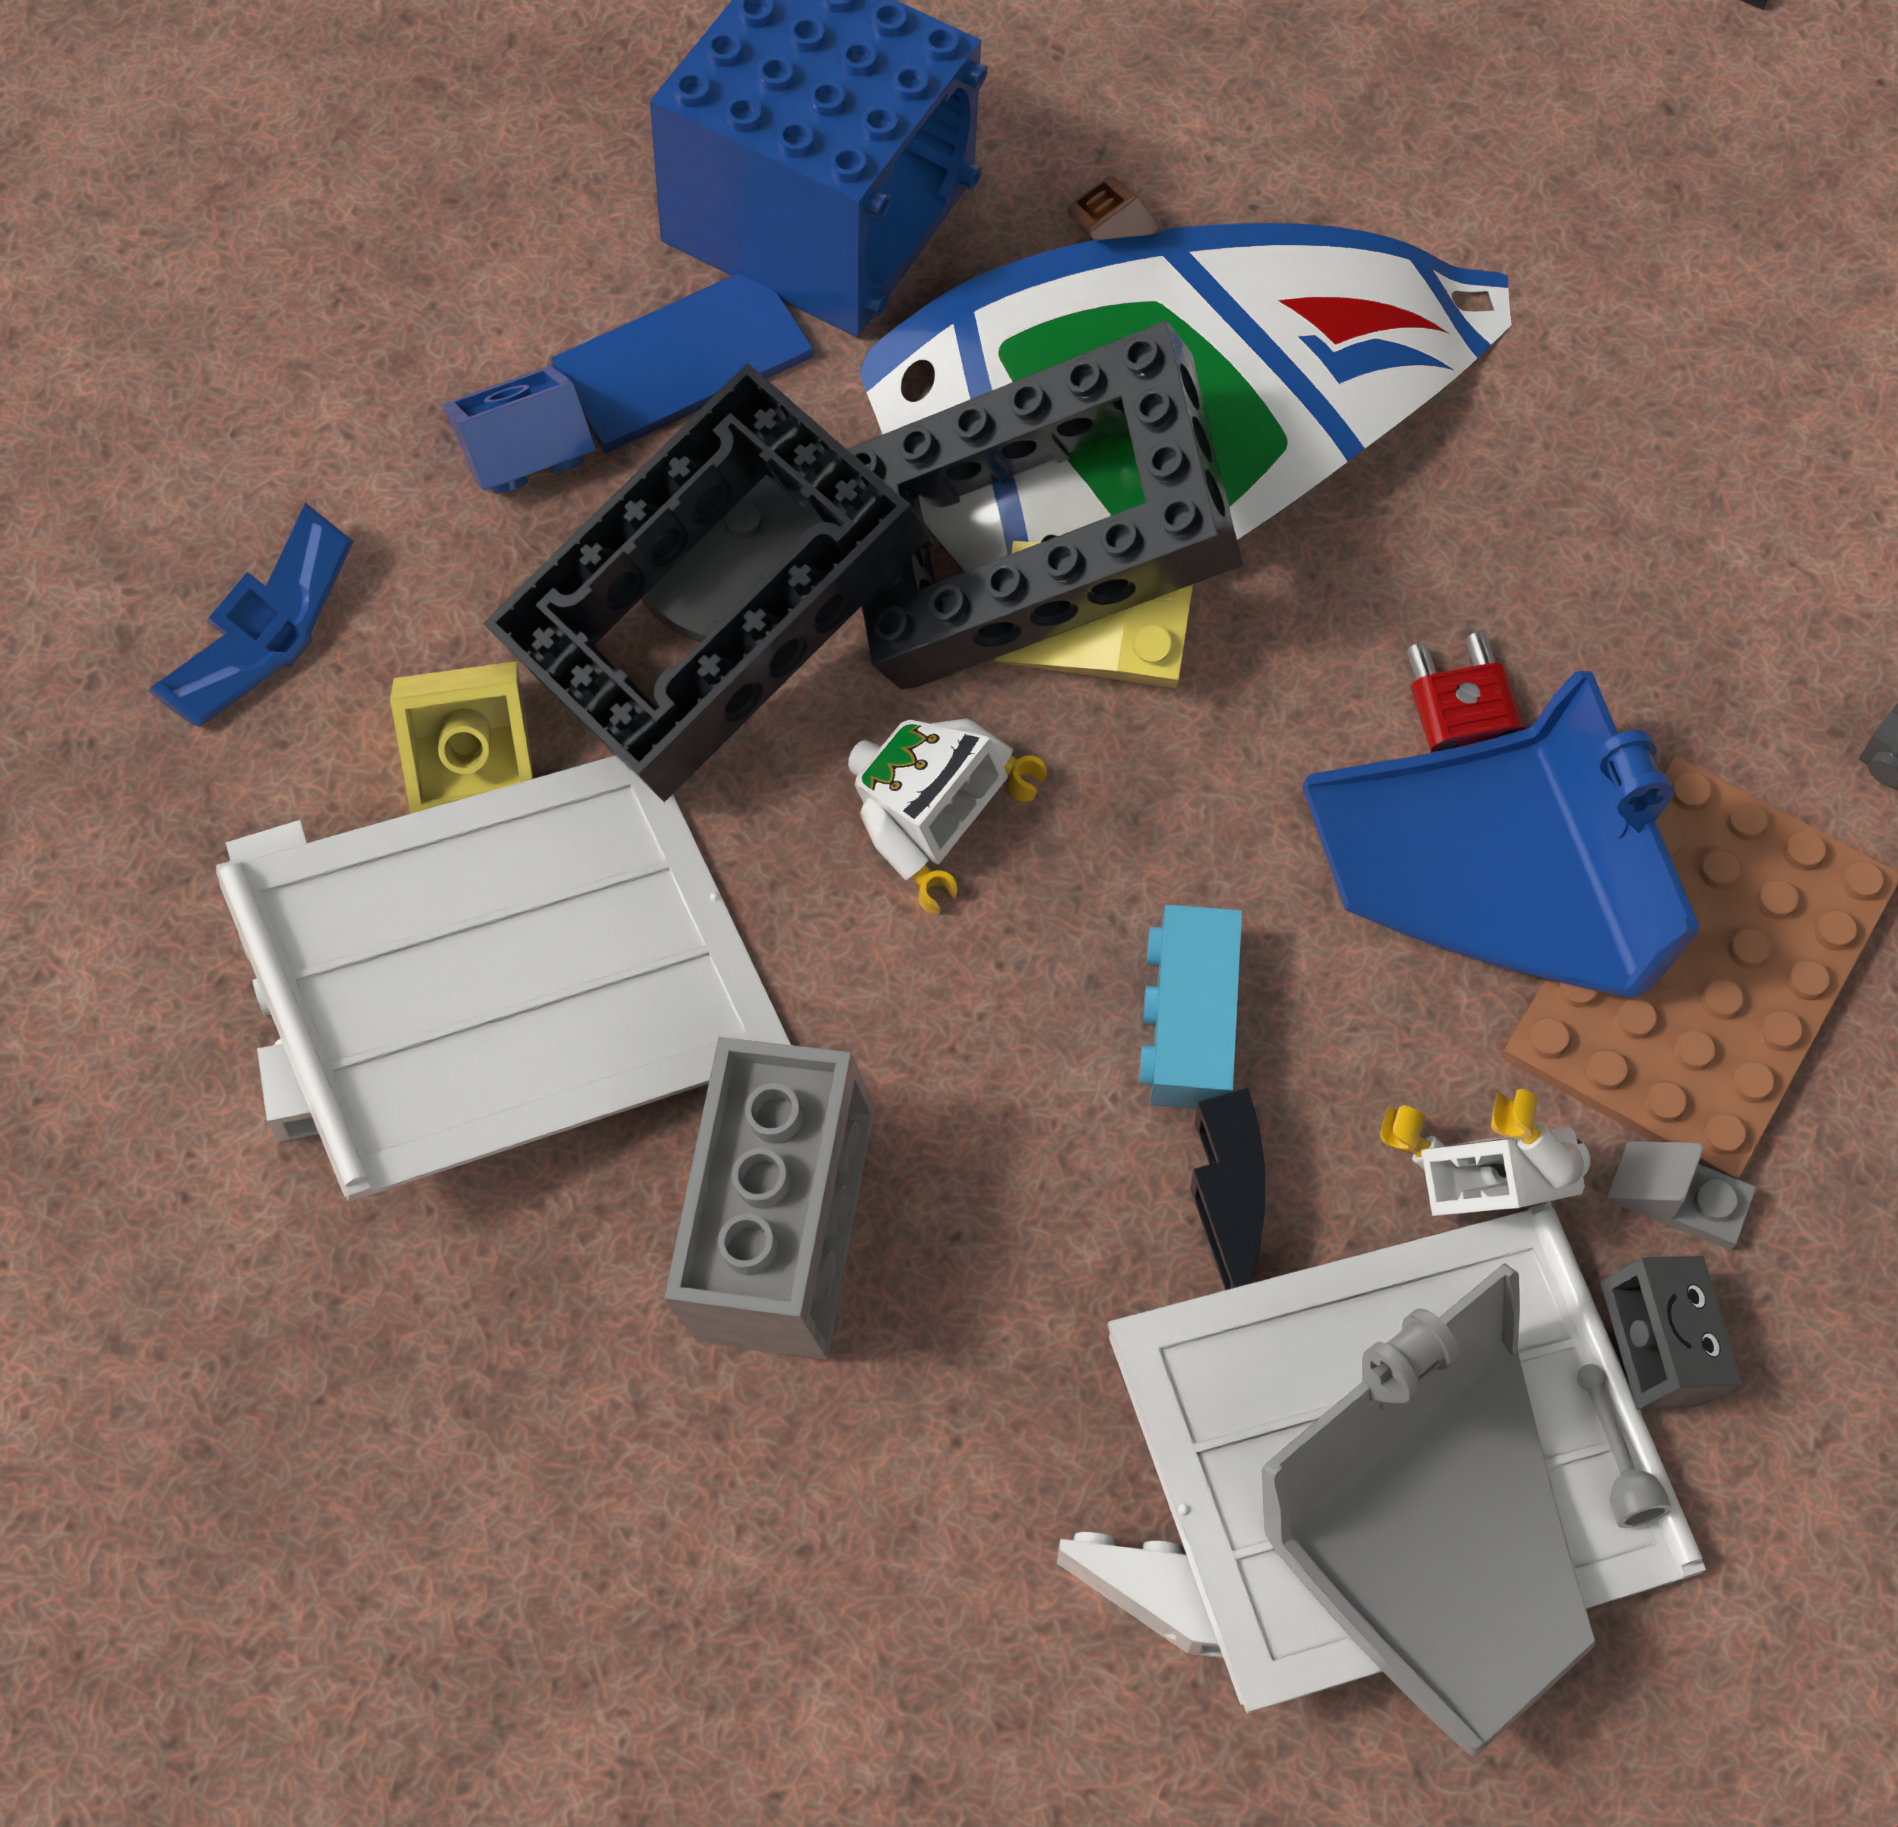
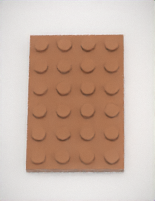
(1745, 998)

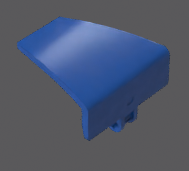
(1518, 848)

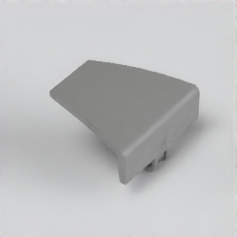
(1435, 1520)

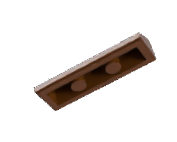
(1112, 212)

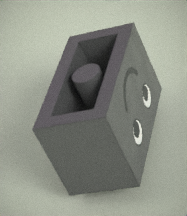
(1670, 1332)

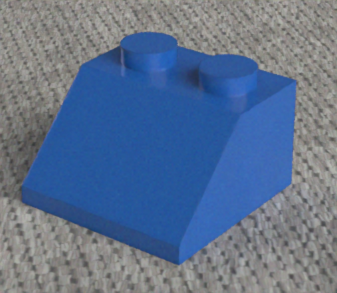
(521, 429)

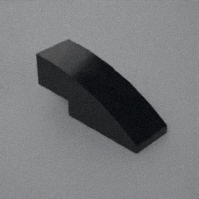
(1232, 1186)

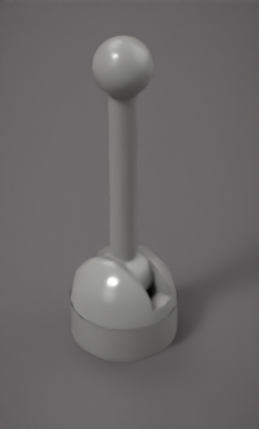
(1635, 1495)

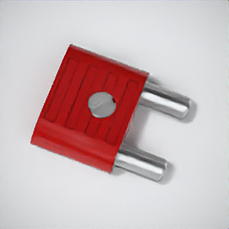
(1464, 702)

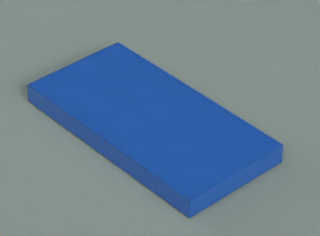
(680, 358)

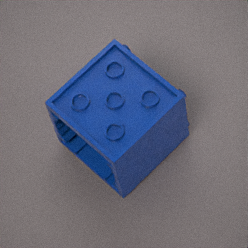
(817, 147)

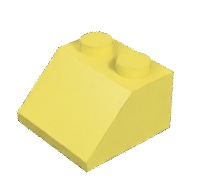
(460, 733)

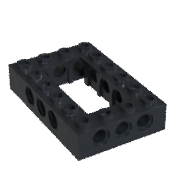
(653, 524)
(1175, 539)

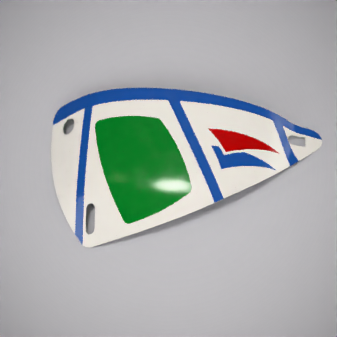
(1295, 334)

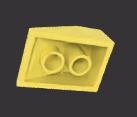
(1130, 646)

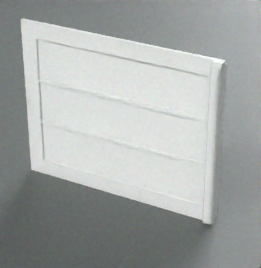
(495, 970)
(1257, 1364)

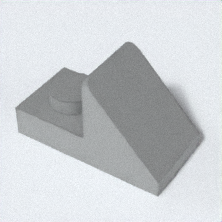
(1674, 1189)

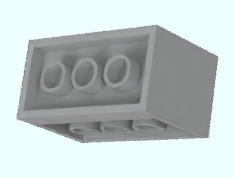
(771, 1198)

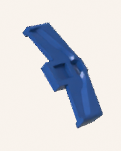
(260, 623)

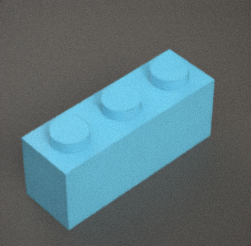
(1192, 1005)

